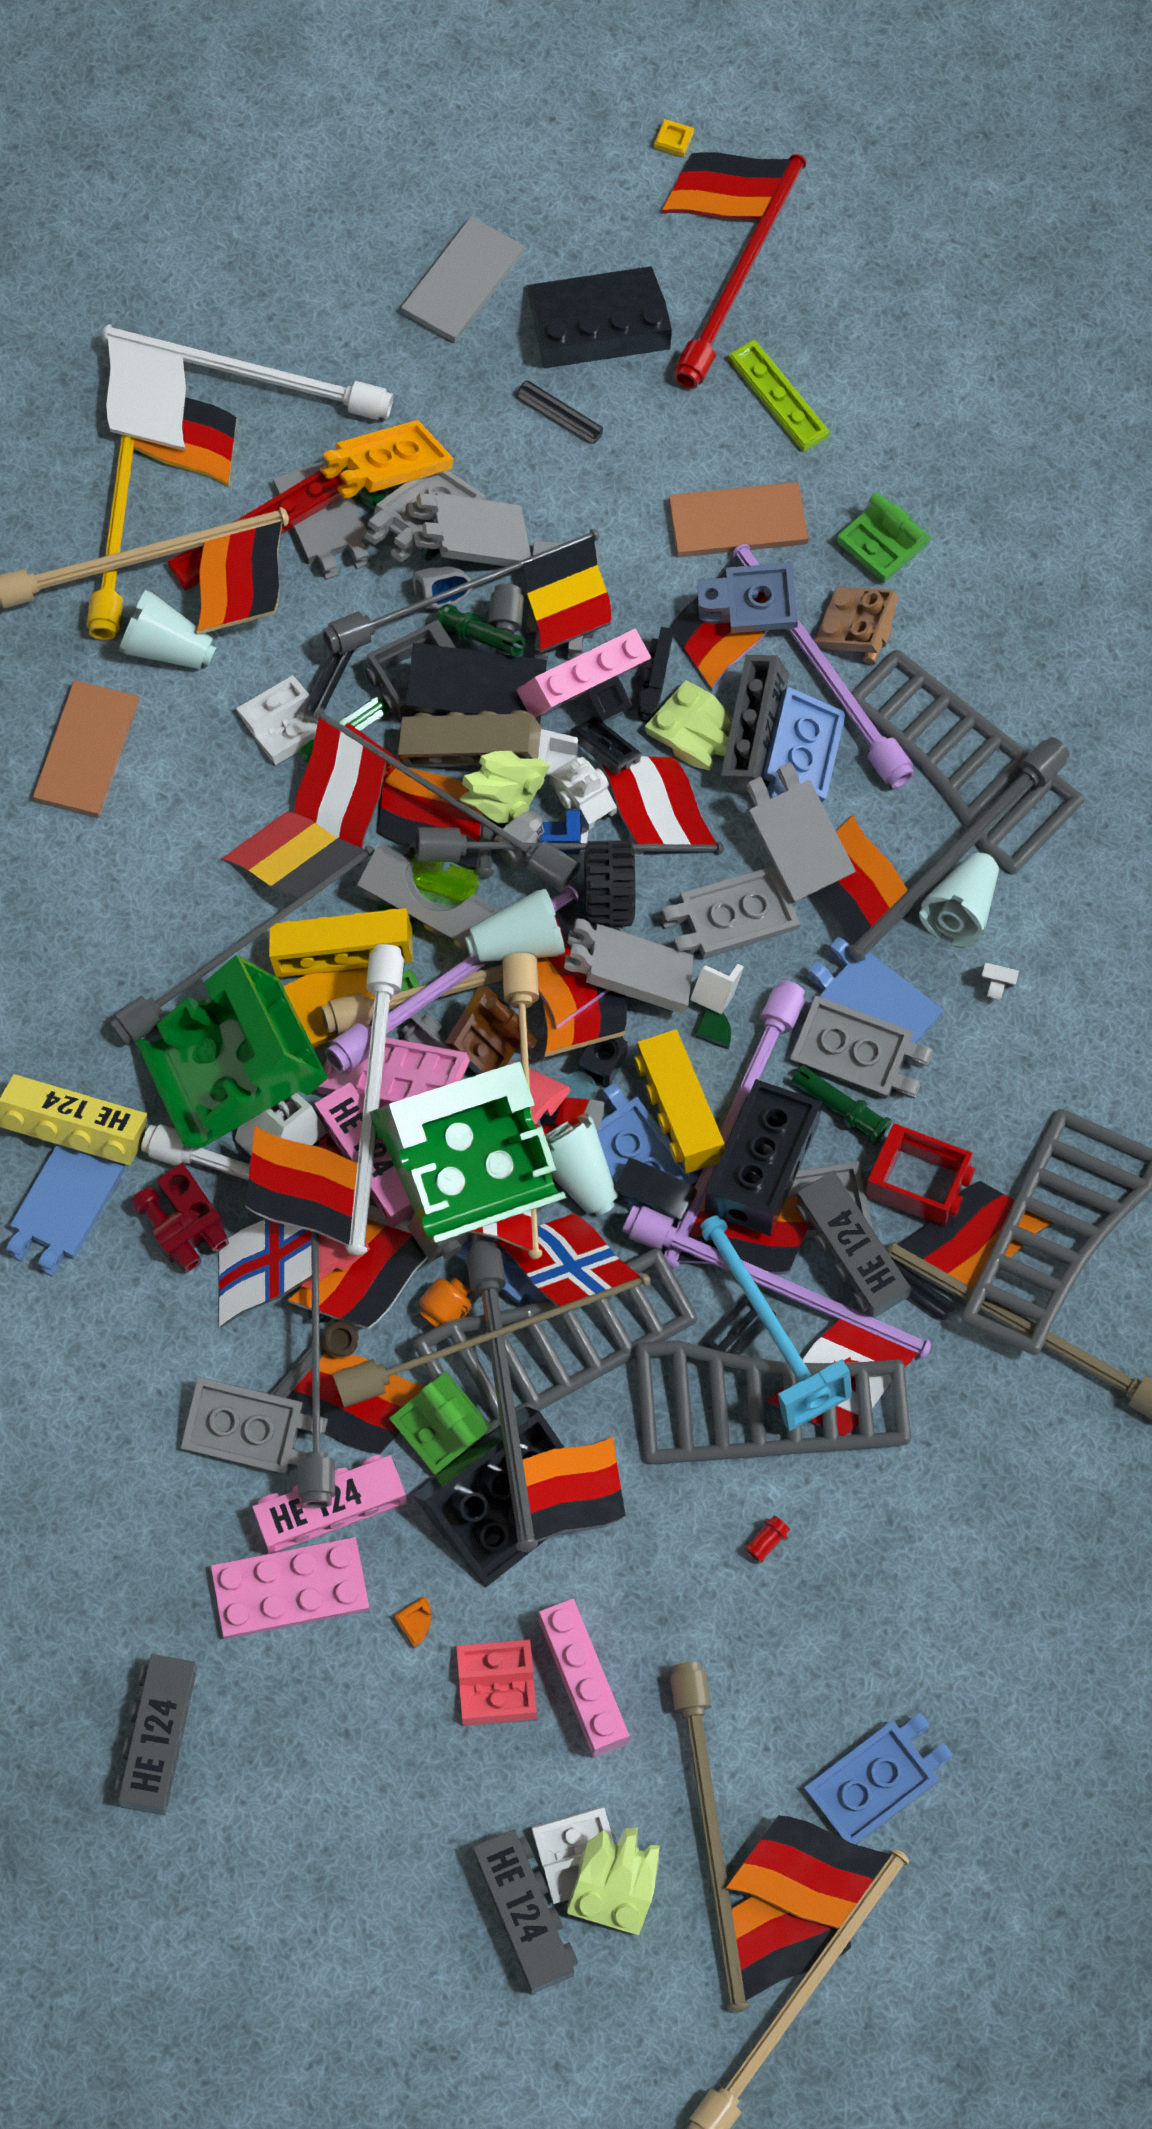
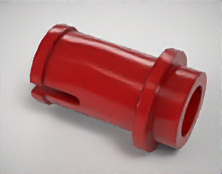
(767, 1538)

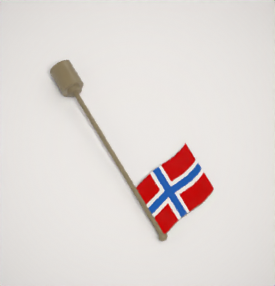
(570, 1273)

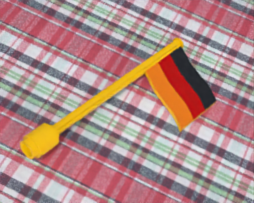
(209, 451)

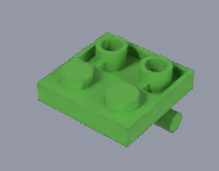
(883, 538)
(440, 1422)

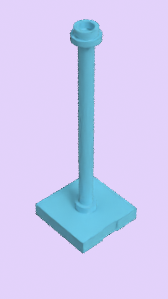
(813, 1393)

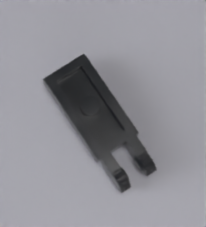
(655, 676)

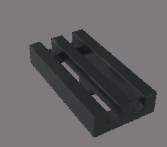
(601, 746)
(710, 1343)

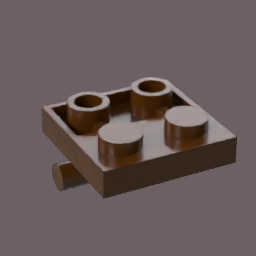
(487, 1032)

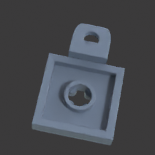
(733, 598)

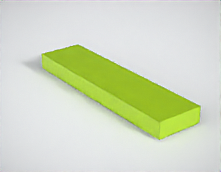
(779, 395)

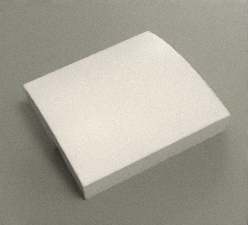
(279, 719)
(561, 1847)

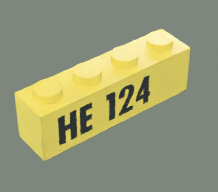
(72, 1119)

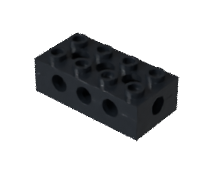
(762, 1157)

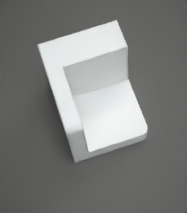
(557, 749)
(716, 988)

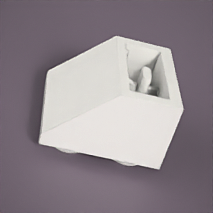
(289, 1119)

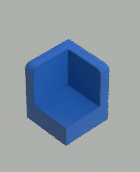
(563, 831)

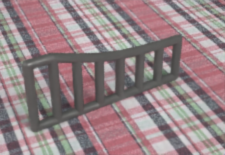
(950, 788)
(1075, 1261)
(596, 1367)
(753, 1368)

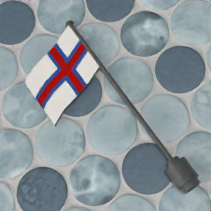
(261, 1267)

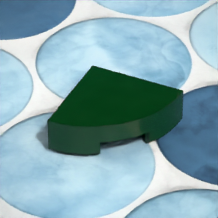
(715, 1029)

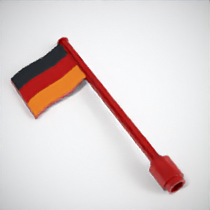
(729, 190)

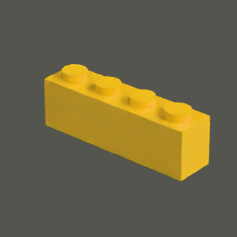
(337, 941)
(680, 1101)

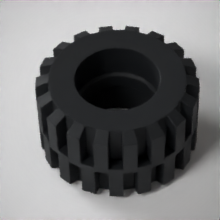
(609, 883)

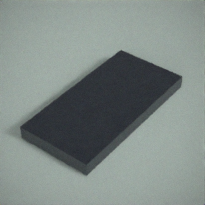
(467, 680)

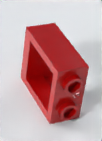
(928, 1149)

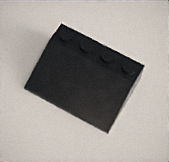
(599, 317)
(474, 1502)

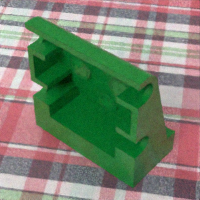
(230, 1054)
(469, 1152)

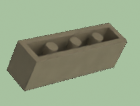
(462, 738)

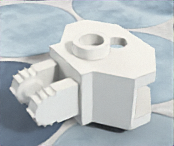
(583, 789)

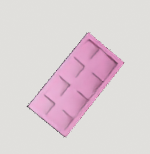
(407, 1071)
(290, 1588)

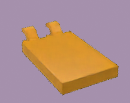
(386, 458)
(315, 990)

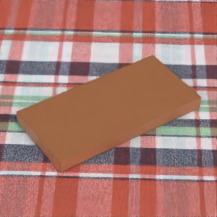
(731, 517)
(86, 749)

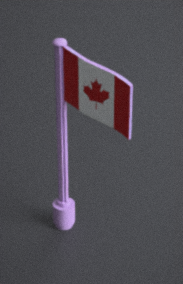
(851, 1338)

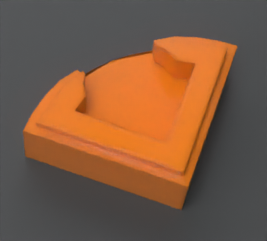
(415, 1621)

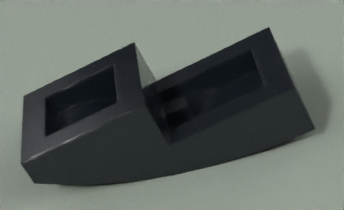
(656, 1189)

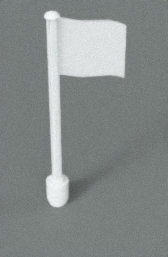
(150, 387)

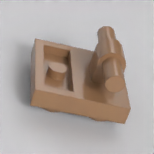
(858, 621)

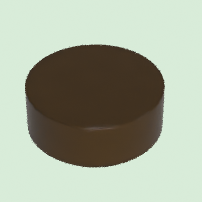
(340, 1340)

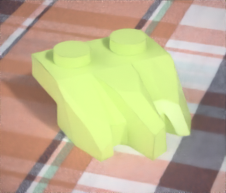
(692, 725)
(503, 785)
(615, 1882)

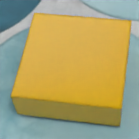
(673, 138)

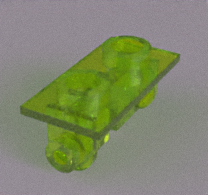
(453, 884)

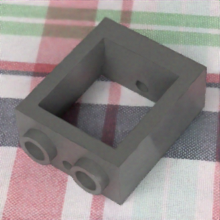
(396, 652)

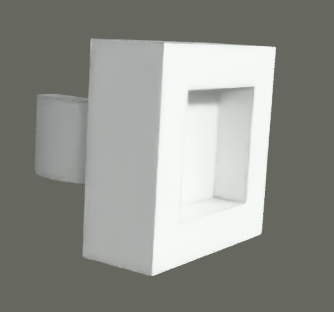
(999, 977)

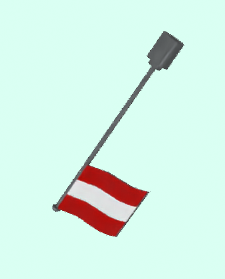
(346, 784)
(651, 801)

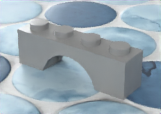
(391, 879)

